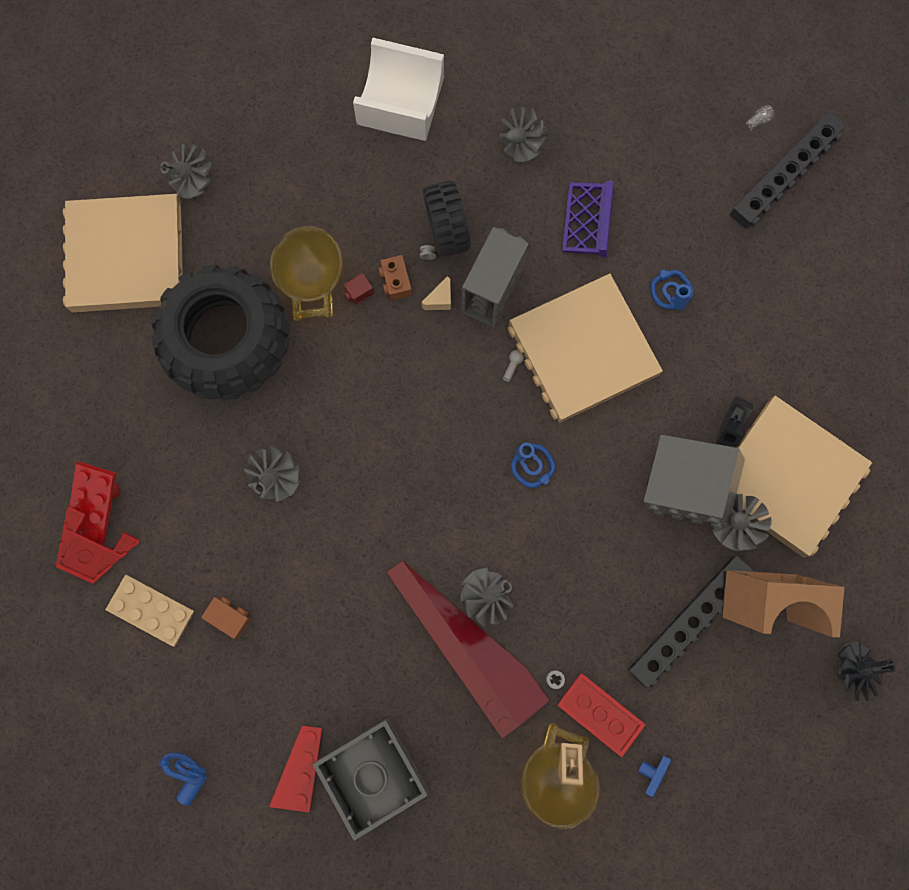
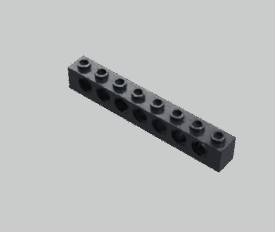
(828, 126)
(639, 668)

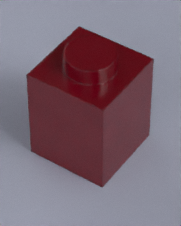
(358, 289)

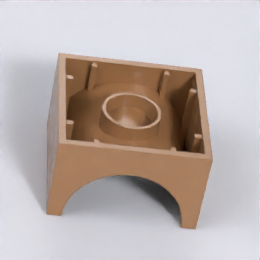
(759, 597)

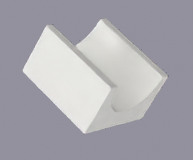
(400, 89)

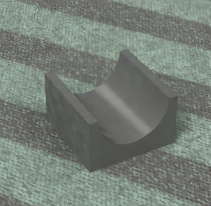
(371, 778)

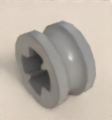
(427, 252)
(553, 685)

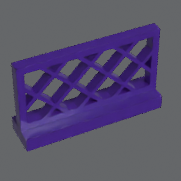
(604, 218)

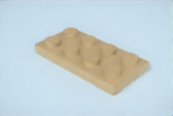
(150, 610)

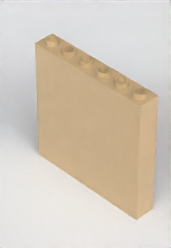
(121, 251)
(584, 348)
(797, 475)

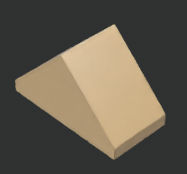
(439, 298)
(570, 764)

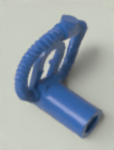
(682, 295)
(526, 451)
(194, 780)

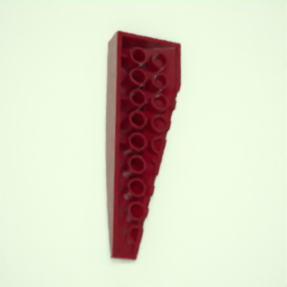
(488, 671)

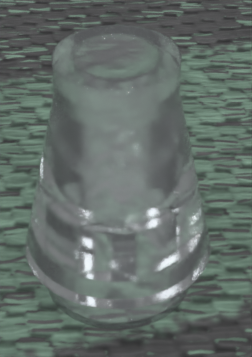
(760, 117)

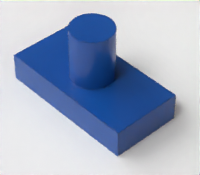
(655, 774)

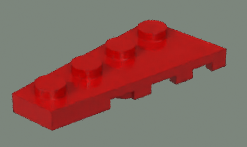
(298, 777)

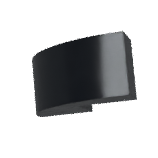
(734, 421)

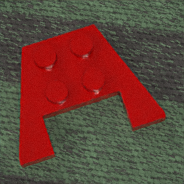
(85, 556)

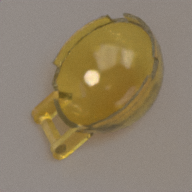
(307, 269)
(544, 795)

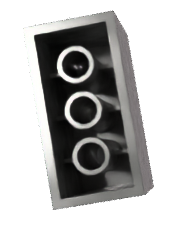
(494, 276)
(694, 480)

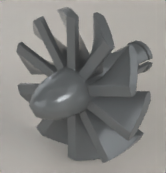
(524, 139)
(187, 176)
(276, 479)
(742, 526)
(483, 591)

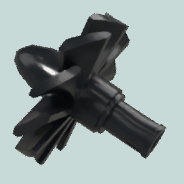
(861, 668)

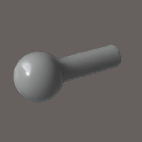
(515, 358)

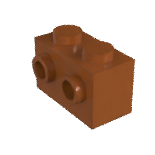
(396, 277)
(226, 617)

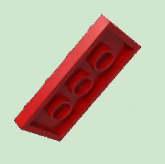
(93, 494)
(601, 714)

